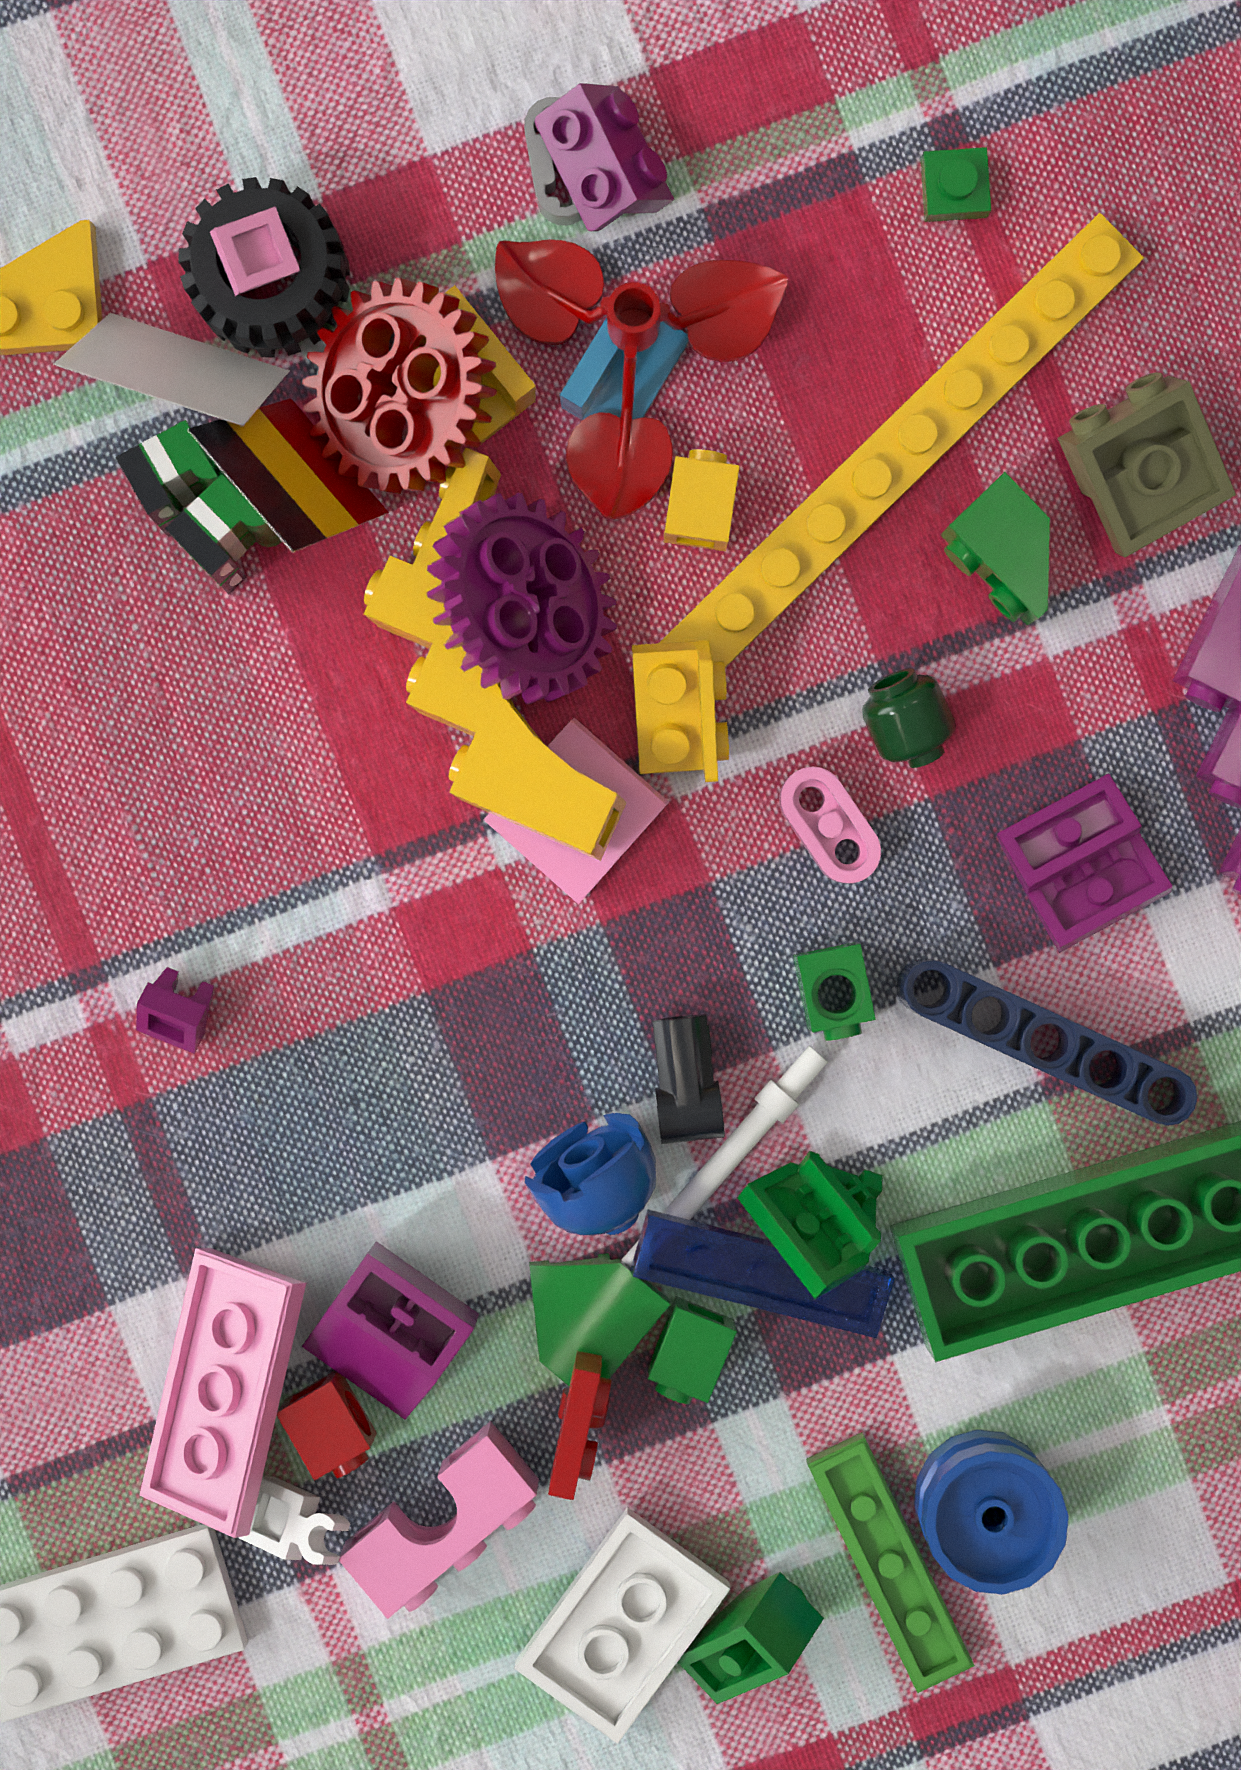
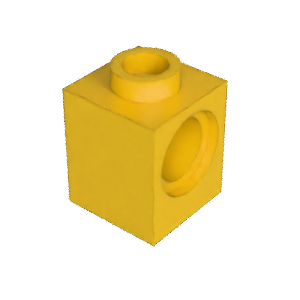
(701, 500)

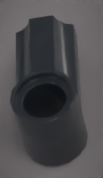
(687, 1095)

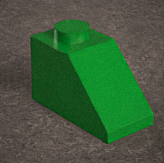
(752, 1639)

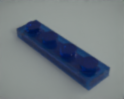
(753, 1274)

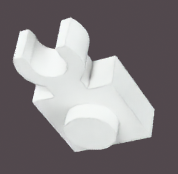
(288, 1524)

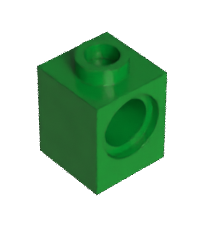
(816, 966)
(690, 1352)

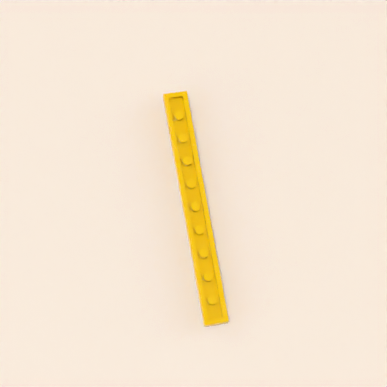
(910, 441)

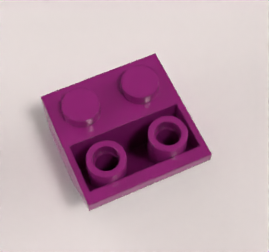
(391, 1331)

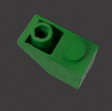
(1007, 545)

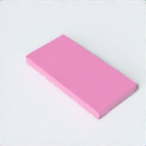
(222, 1391)

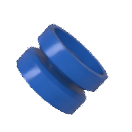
(1007, 1545)

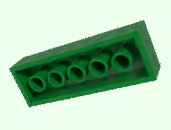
(1075, 1243)

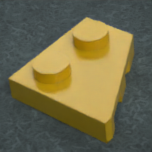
(51, 293)

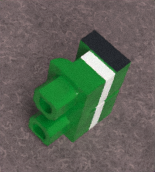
(168, 472)
(220, 530)

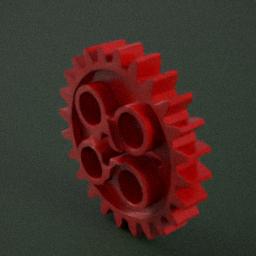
(399, 386)

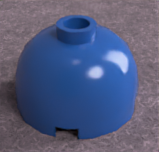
(595, 1178)

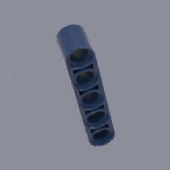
(1075, 1048)

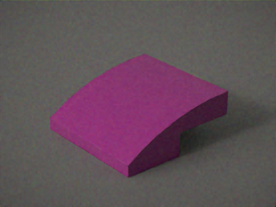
(1084, 862)

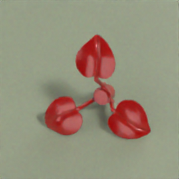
(557, 283)

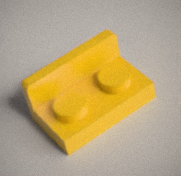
(676, 708)

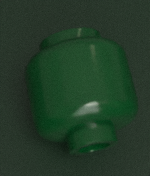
(908, 718)

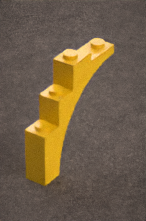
(507, 763)

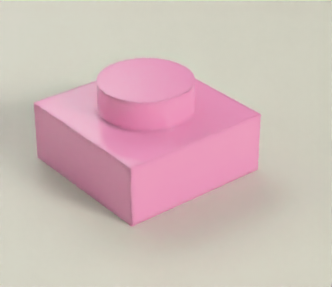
(255, 251)

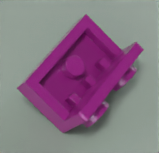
(603, 154)

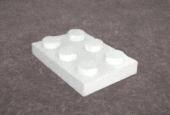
(622, 1625)

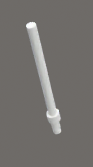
(775, 1103)

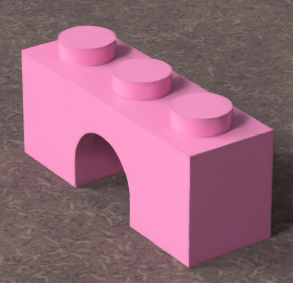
(400, 1559)

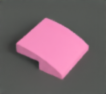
(565, 866)

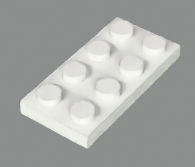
(115, 1621)

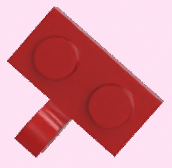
(581, 1407)

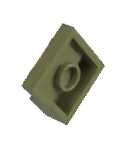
(1146, 461)

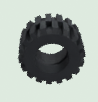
(295, 311)

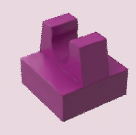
(173, 1016)

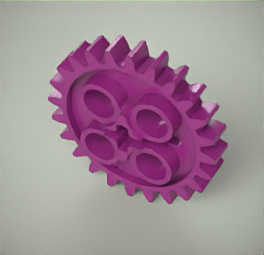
(521, 598)

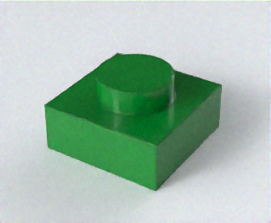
(955, 184)

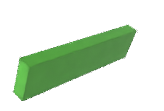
(889, 1562)

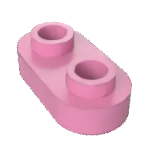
(830, 824)

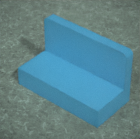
(599, 374)

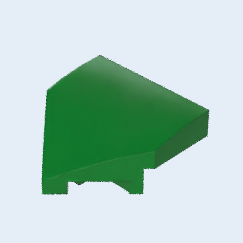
(817, 1219)
(591, 1310)

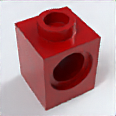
(328, 1426)

